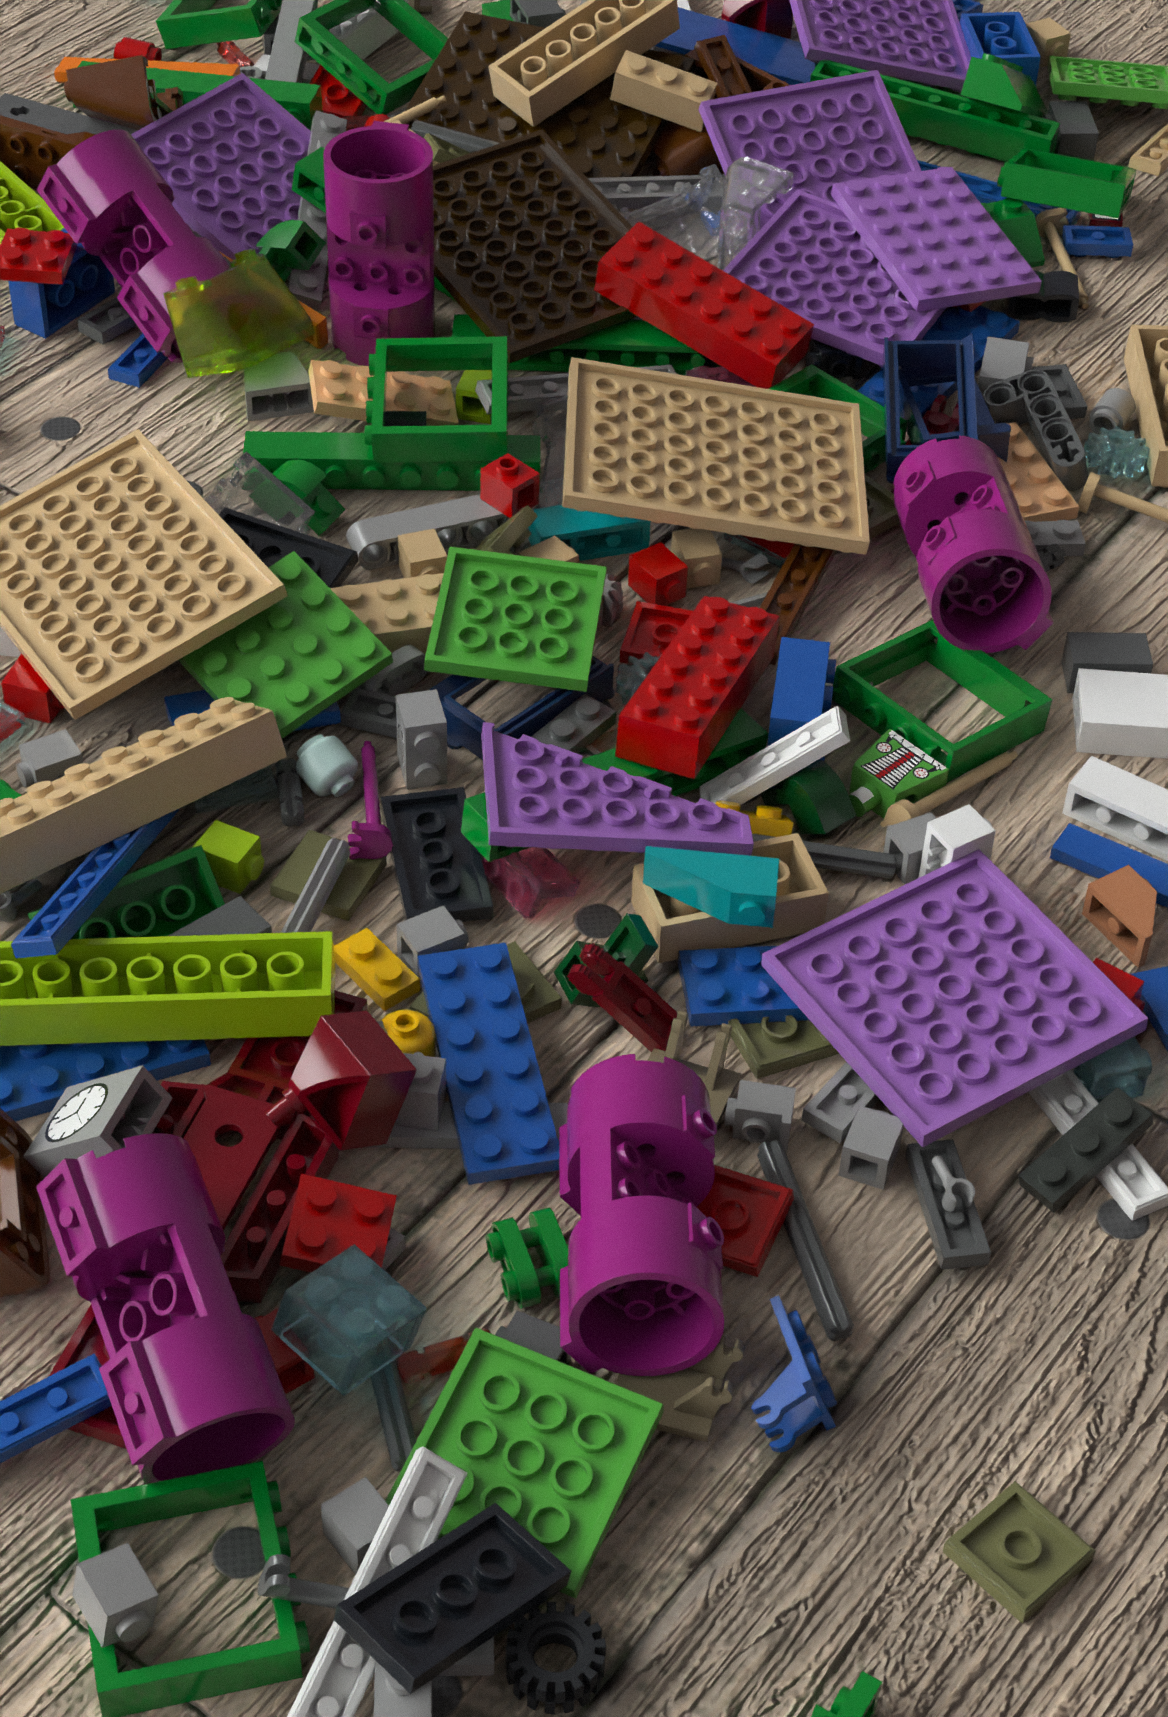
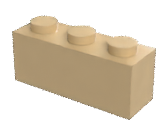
(661, 90)

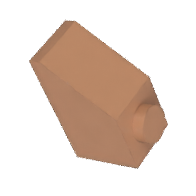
(1123, 911)

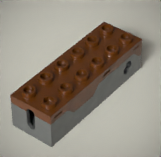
(41, 135)

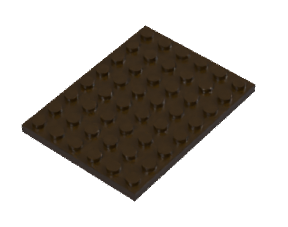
(592, 130)
(524, 243)

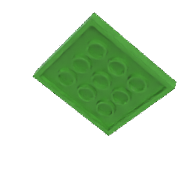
(1109, 80)
(516, 619)
(292, 654)
(539, 1444)

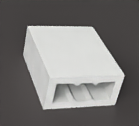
(1121, 713)

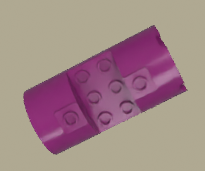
(124, 214)
(379, 237)
(972, 546)
(642, 1258)
(183, 1361)

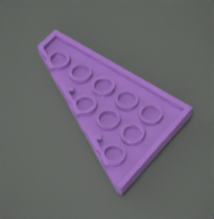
(556, 801)

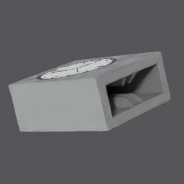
(98, 1117)

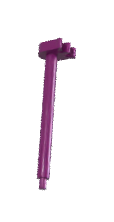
(370, 838)

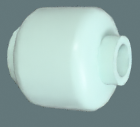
(326, 766)

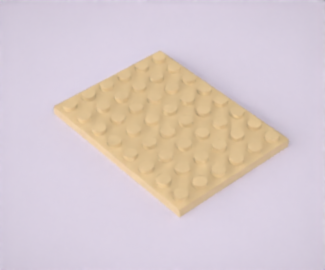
(715, 456)
(120, 573)

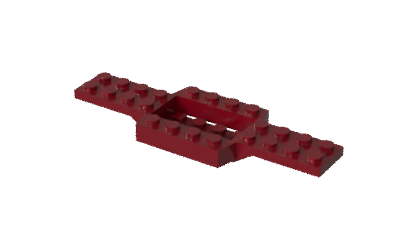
(257, 1240)

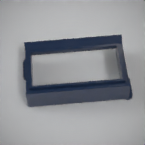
(932, 353)
(991, 434)
(465, 727)

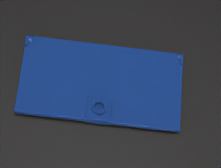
(766, 51)

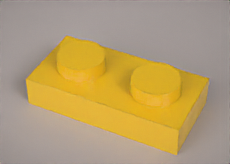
(765, 820)
(376, 969)

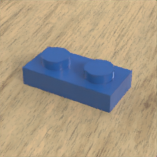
(1097, 241)

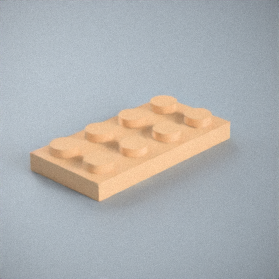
(343, 393)
(1034, 483)

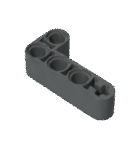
(1034, 400)

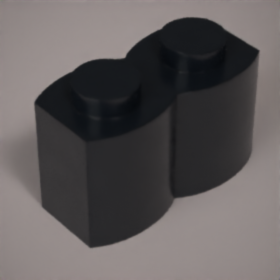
(1054, 302)

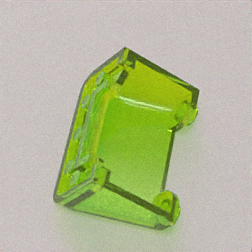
(235, 317)

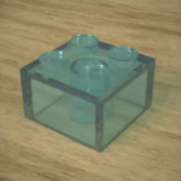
(348, 1319)

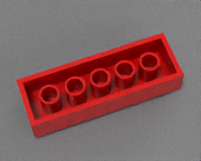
(703, 307)
(697, 687)

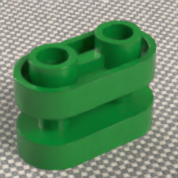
(510, 1246)

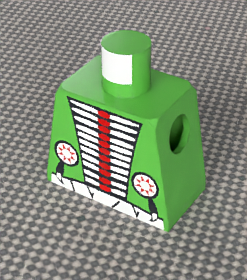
(893, 772)

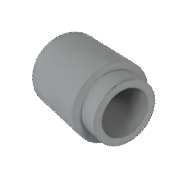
(1112, 410)

